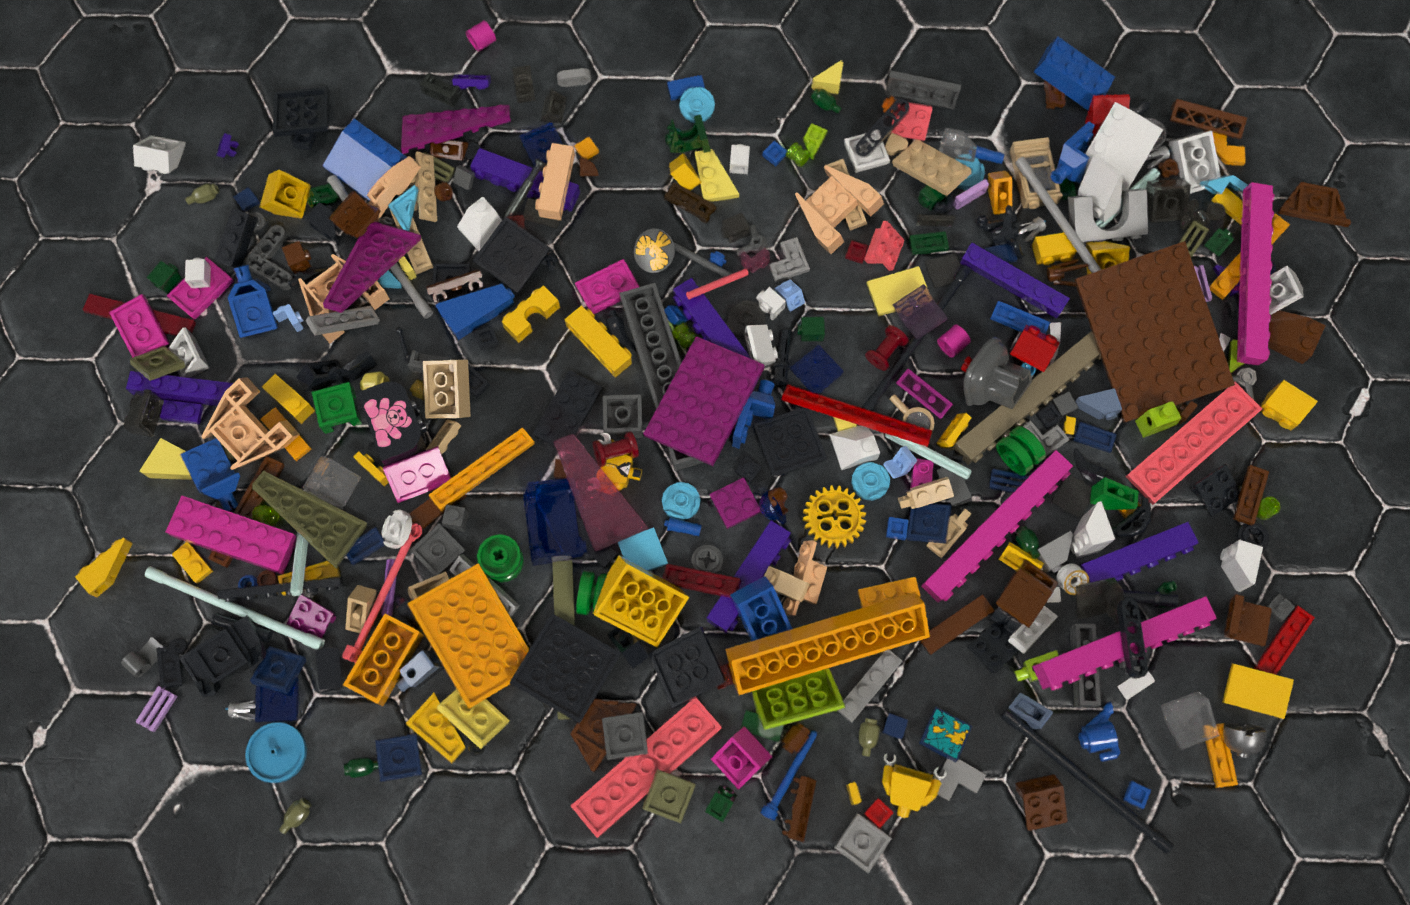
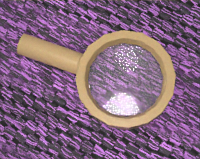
(915, 416)

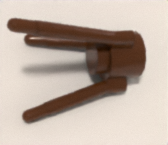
(1056, 272)

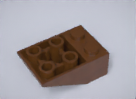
(1026, 593)

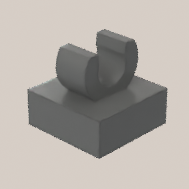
(1280, 607)

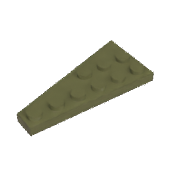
(320, 523)

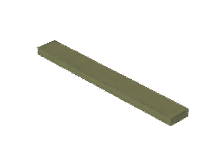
(564, 596)

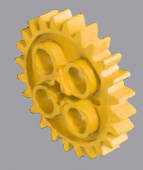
(831, 500)

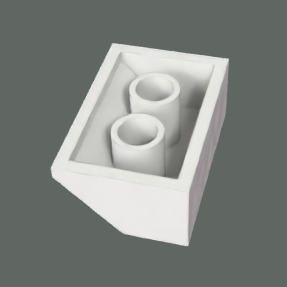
(1092, 532)

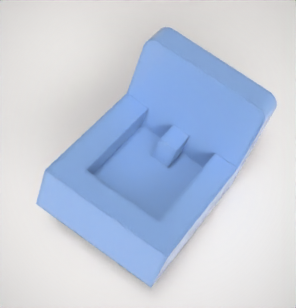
(791, 294)
(287, 311)
(901, 463)

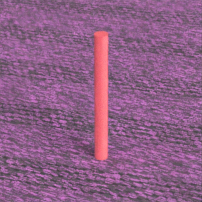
(718, 283)

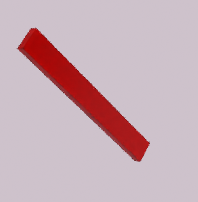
(857, 415)

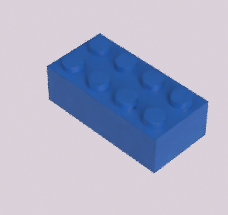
(1073, 73)

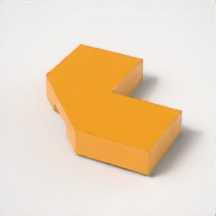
(1229, 154)

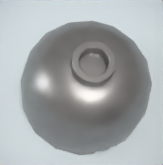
(1244, 739)

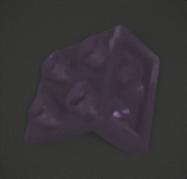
(919, 312)

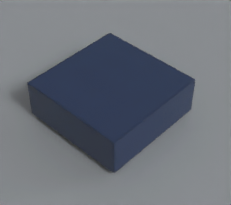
(246, 199)
(895, 726)

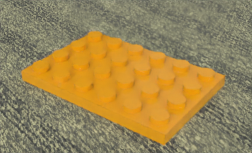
(471, 634)

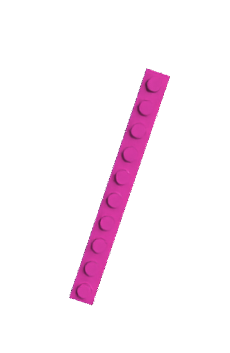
(1255, 274)
(997, 525)
(1108, 649)

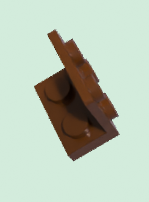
(1247, 621)
(1042, 802)

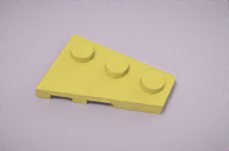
(715, 181)

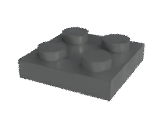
(437, 550)
(625, 736)

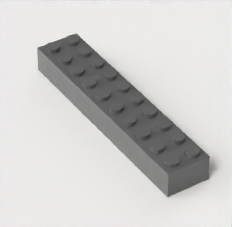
(654, 349)

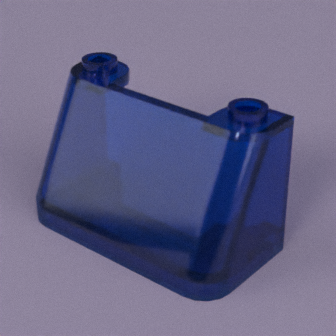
(552, 522)

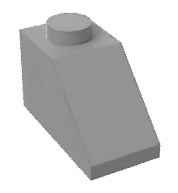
(1055, 553)

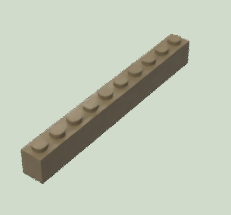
(1039, 392)

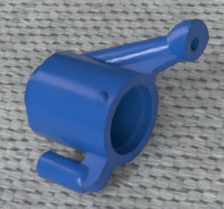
(1101, 735)

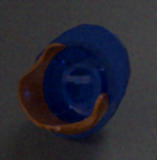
(773, 503)

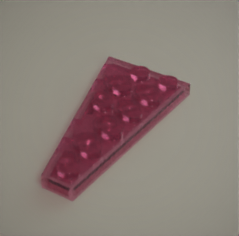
(601, 505)

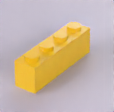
(598, 341)

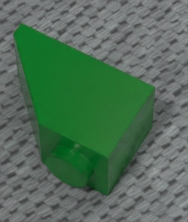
(1114, 495)

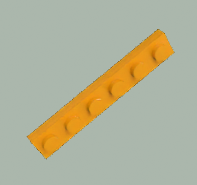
(1231, 275)
(481, 469)

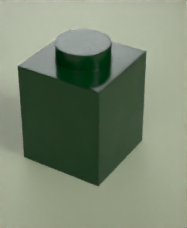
(929, 197)
(164, 277)
(811, 329)

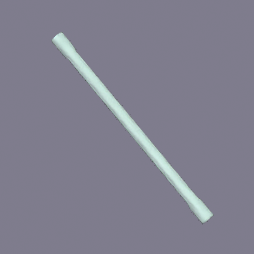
(306, 638)

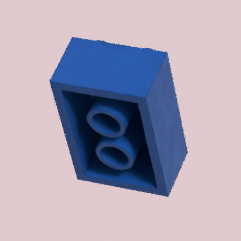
(760, 609)

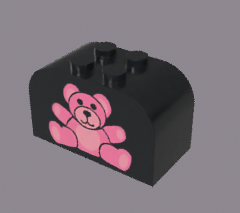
(393, 421)

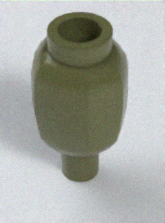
(203, 194)
(868, 735)
(295, 815)

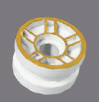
(1071, 576)

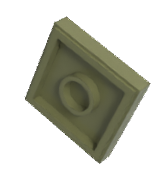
(157, 363)
(668, 796)

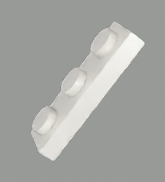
(1026, 637)

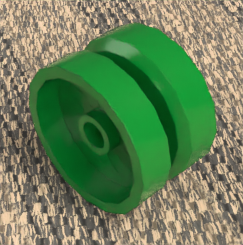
(1020, 450)
(497, 547)
(589, 591)

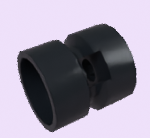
(1009, 622)

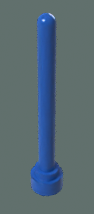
(771, 809)

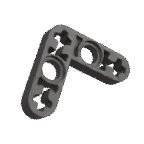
(265, 257)

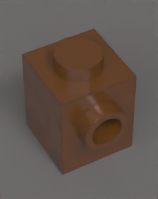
(297, 257)

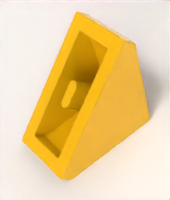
(684, 172)

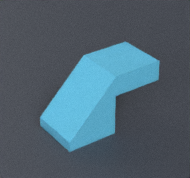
(1218, 184)

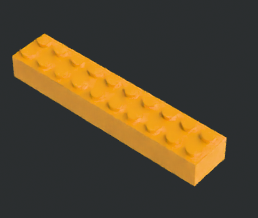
(827, 643)

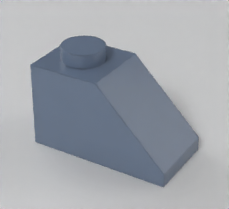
(1100, 404)

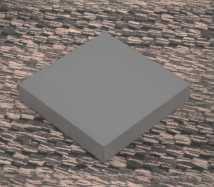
(862, 843)

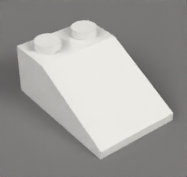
(1195, 158)
(1105, 187)

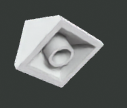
(188, 350)

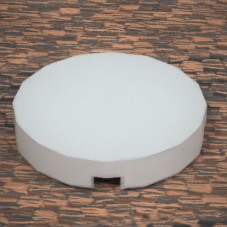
(397, 529)

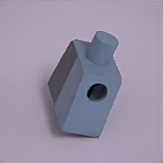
(420, 670)

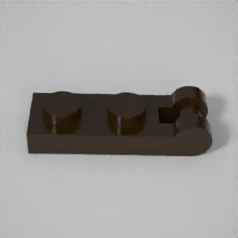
(690, 202)

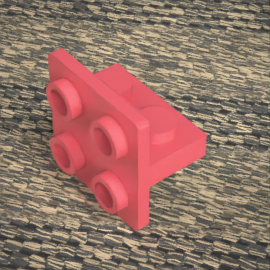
(915, 123)
(884, 246)

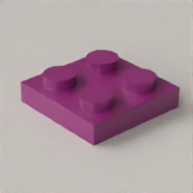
(735, 503)

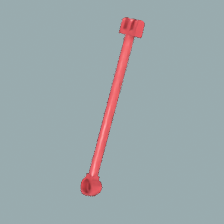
(352, 653)

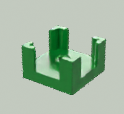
(336, 406)

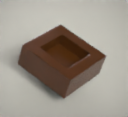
(1186, 410)

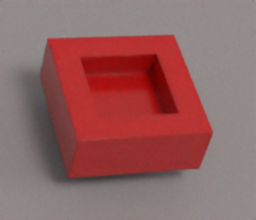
(878, 813)

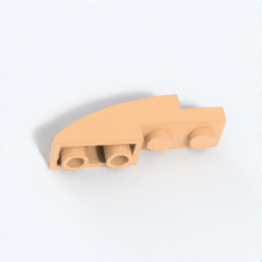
(391, 183)

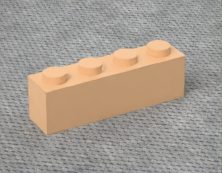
(555, 182)

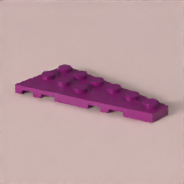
(447, 125)
(367, 262)

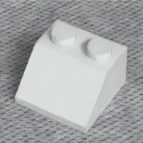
(158, 154)
(759, 344)
(1241, 563)

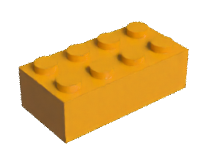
(382, 659)

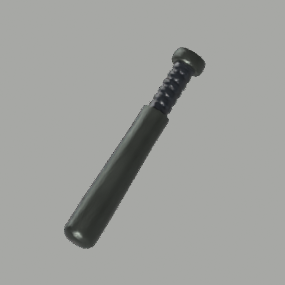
(520, 196)

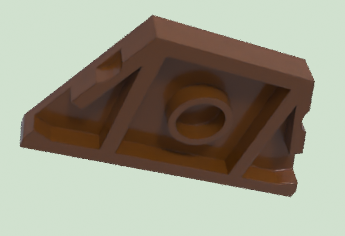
(1316, 204)
(590, 732)

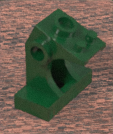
(688, 139)

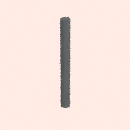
(704, 262)

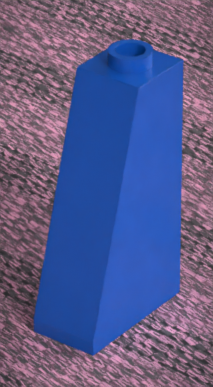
(475, 309)

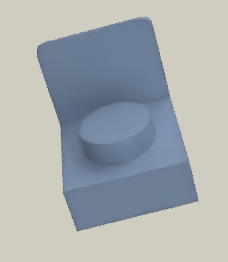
(1030, 711)

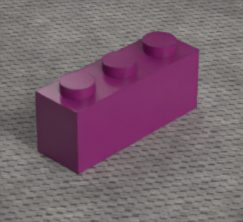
(924, 393)

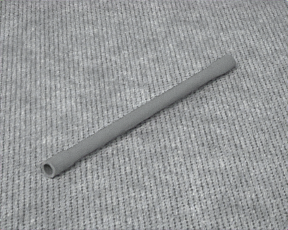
(1027, 172)
(419, 302)

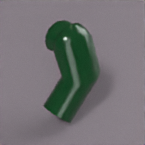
(1166, 588)

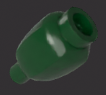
(825, 100)
(1027, 541)
(360, 767)

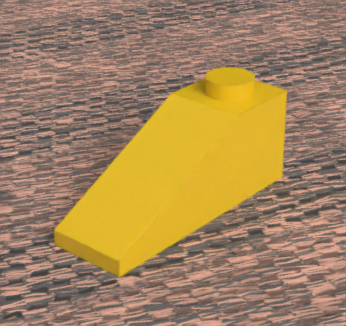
(288, 398)

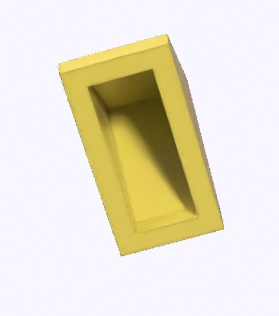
(829, 79)

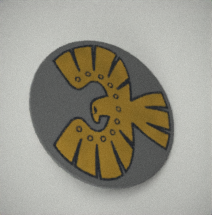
(654, 250)

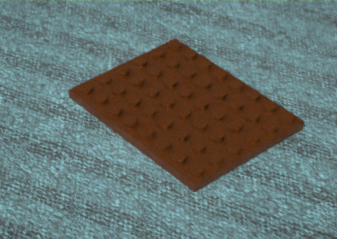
(1154, 331)

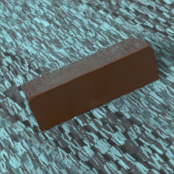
(449, 149)

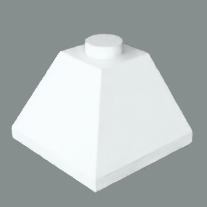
(479, 223)
(1284, 289)
(854, 446)

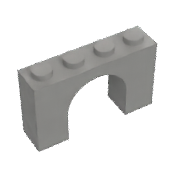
(1132, 222)

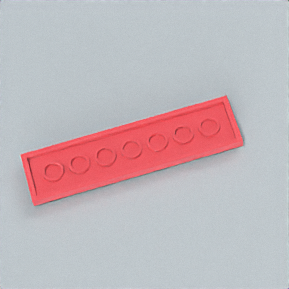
(1193, 443)
(633, 776)

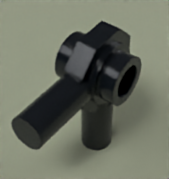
(404, 610)

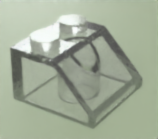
(331, 482)
(1190, 720)

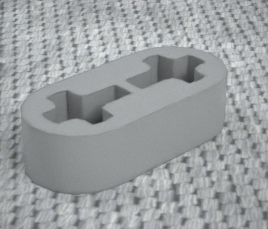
(573, 77)

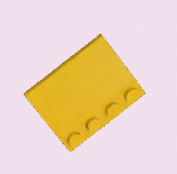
(639, 601)

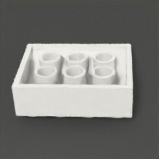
(1124, 142)

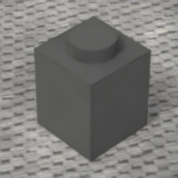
(455, 518)

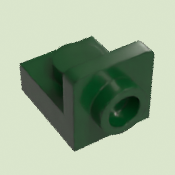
(324, 194)
(1219, 241)
(721, 803)

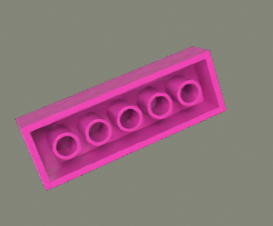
(232, 535)

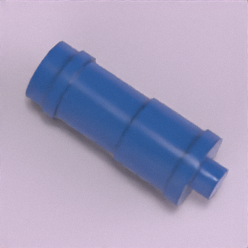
(989, 155)
(682, 526)

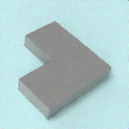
(794, 261)
(1050, 440)
(960, 774)

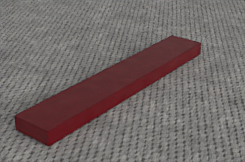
(169, 323)

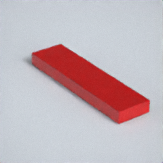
(1284, 641)

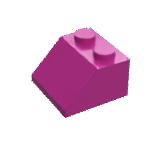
(741, 757)

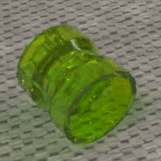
(797, 154)
(684, 335)
(1266, 512)
(265, 515)

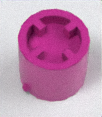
(481, 35)
(954, 341)

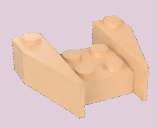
(834, 202)
(318, 289)
(241, 430)

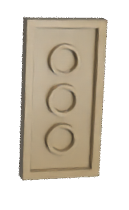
(931, 167)

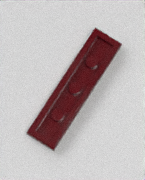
(701, 580)

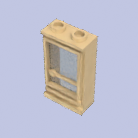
(1039, 157)

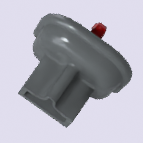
(993, 376)

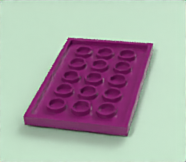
(704, 401)

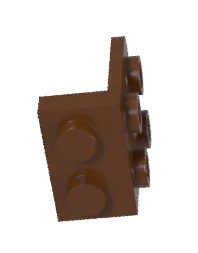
(354, 215)

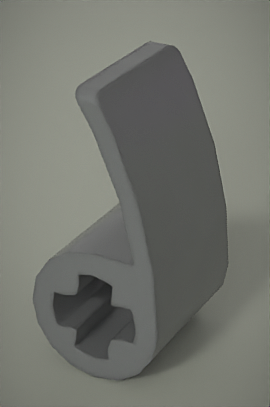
(142, 661)

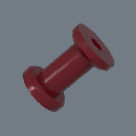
(893, 338)
(615, 449)

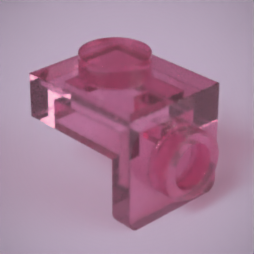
(758, 261)

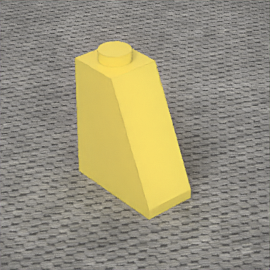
(165, 462)

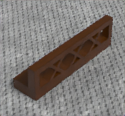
(1208, 114)

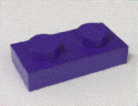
(465, 81)
(181, 412)

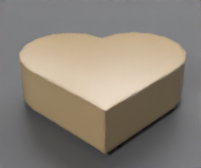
(895, 144)

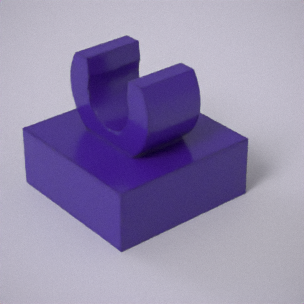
(224, 146)

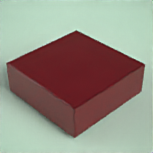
(856, 252)

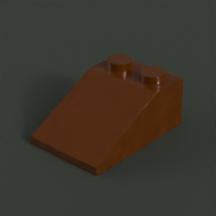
(1294, 335)

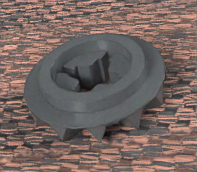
(701, 553)

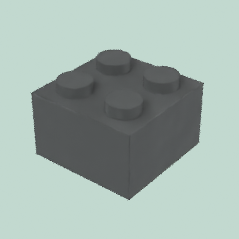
(622, 415)

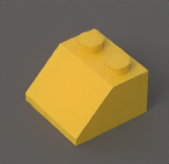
(285, 195)
(1287, 405)

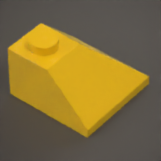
(1107, 253)

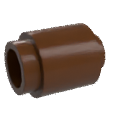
(795, 738)

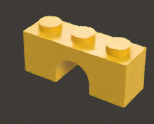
(540, 302)

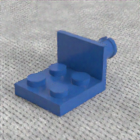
(1073, 159)
(251, 304)
(758, 404)
(212, 472)

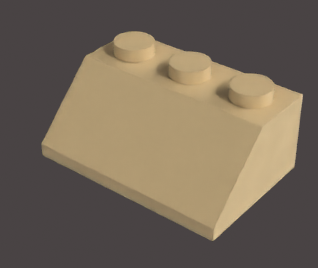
(446, 389)

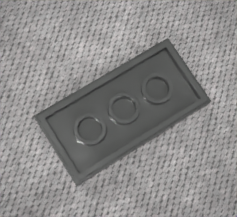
(922, 90)

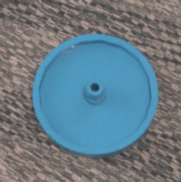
(276, 752)

